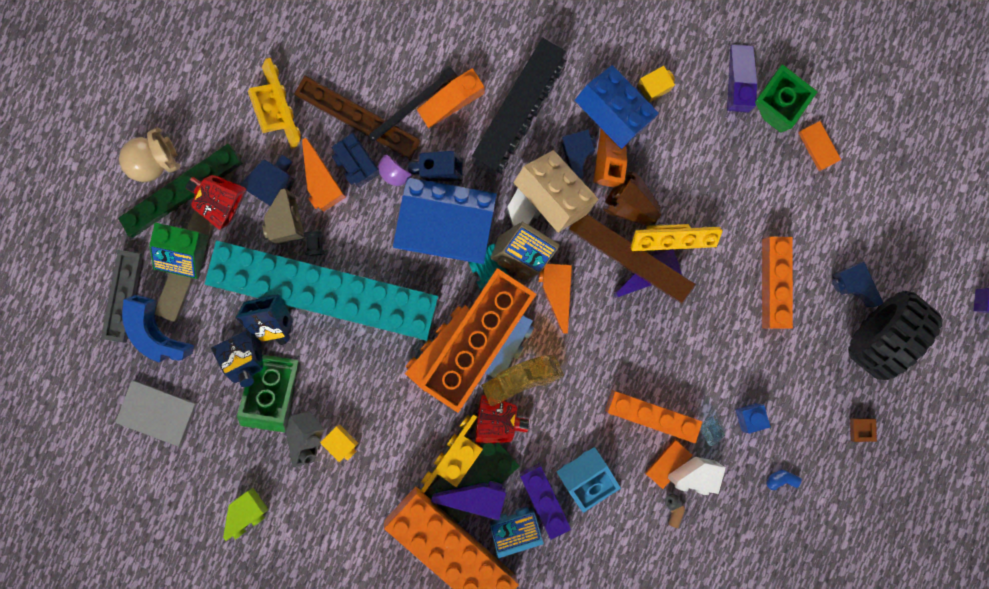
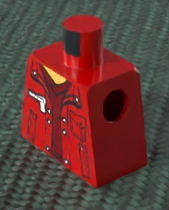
(216, 199)
(498, 422)

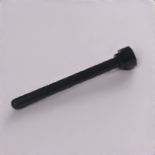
(445, 78)

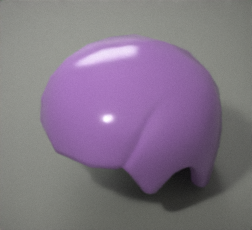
(392, 171)

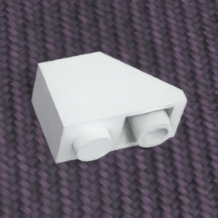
(521, 209)
(699, 474)

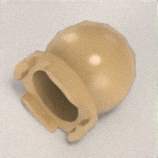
(147, 158)

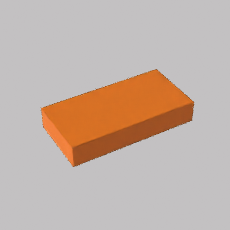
(819, 146)
(670, 460)

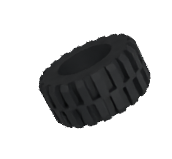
(895, 335)

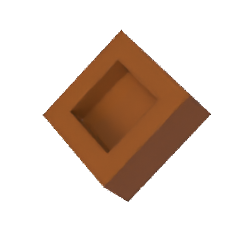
(863, 430)

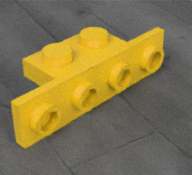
(272, 107)
(675, 237)
(457, 459)

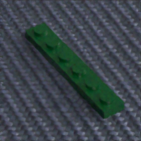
(175, 193)

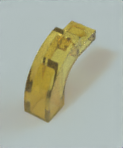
(525, 375)

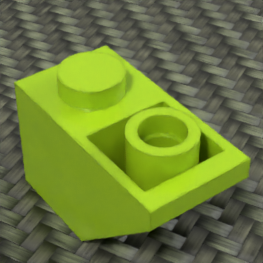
(243, 511)

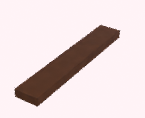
(355, 116)
(638, 262)

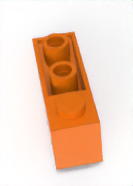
(610, 162)

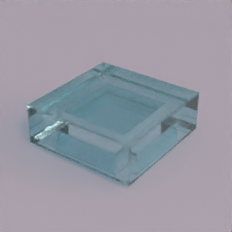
(712, 430)

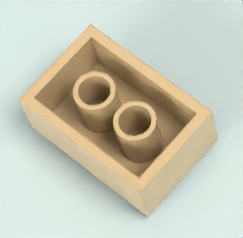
(555, 190)

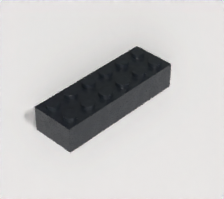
(518, 108)

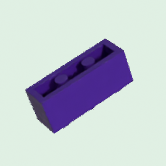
(545, 501)

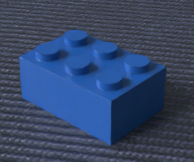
(616, 106)

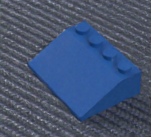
(445, 220)

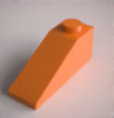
(452, 98)
(320, 182)
(556, 286)

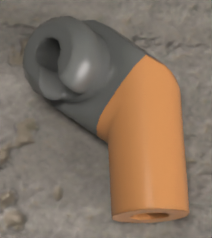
(676, 508)

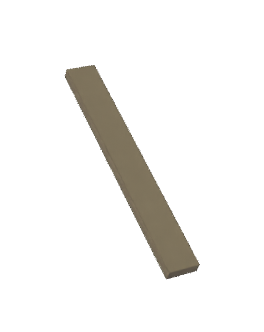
(178, 286)

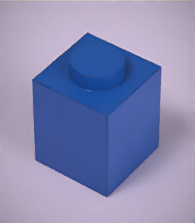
(752, 418)

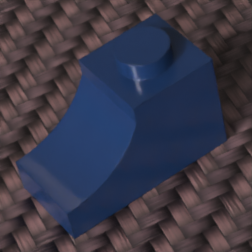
(577, 149)
(857, 281)

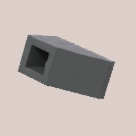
(303, 438)

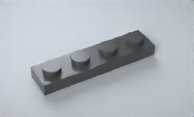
(123, 286)

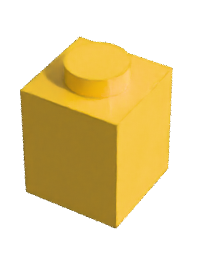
(656, 83)
(340, 444)

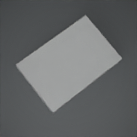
(156, 413)

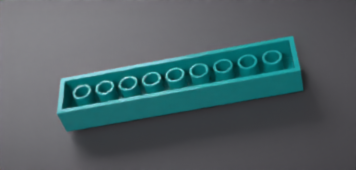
(322, 290)

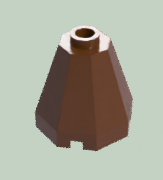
(633, 201)

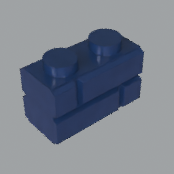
(355, 160)

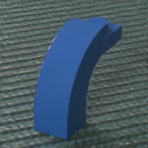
(141, 329)

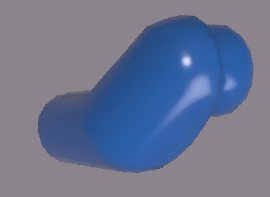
(782, 477)

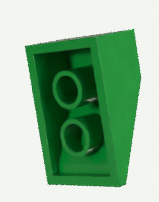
(270, 397)

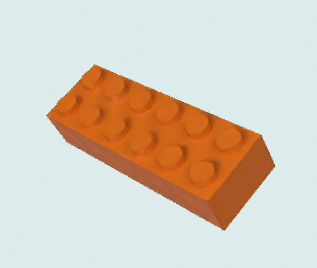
(477, 340)
(446, 546)

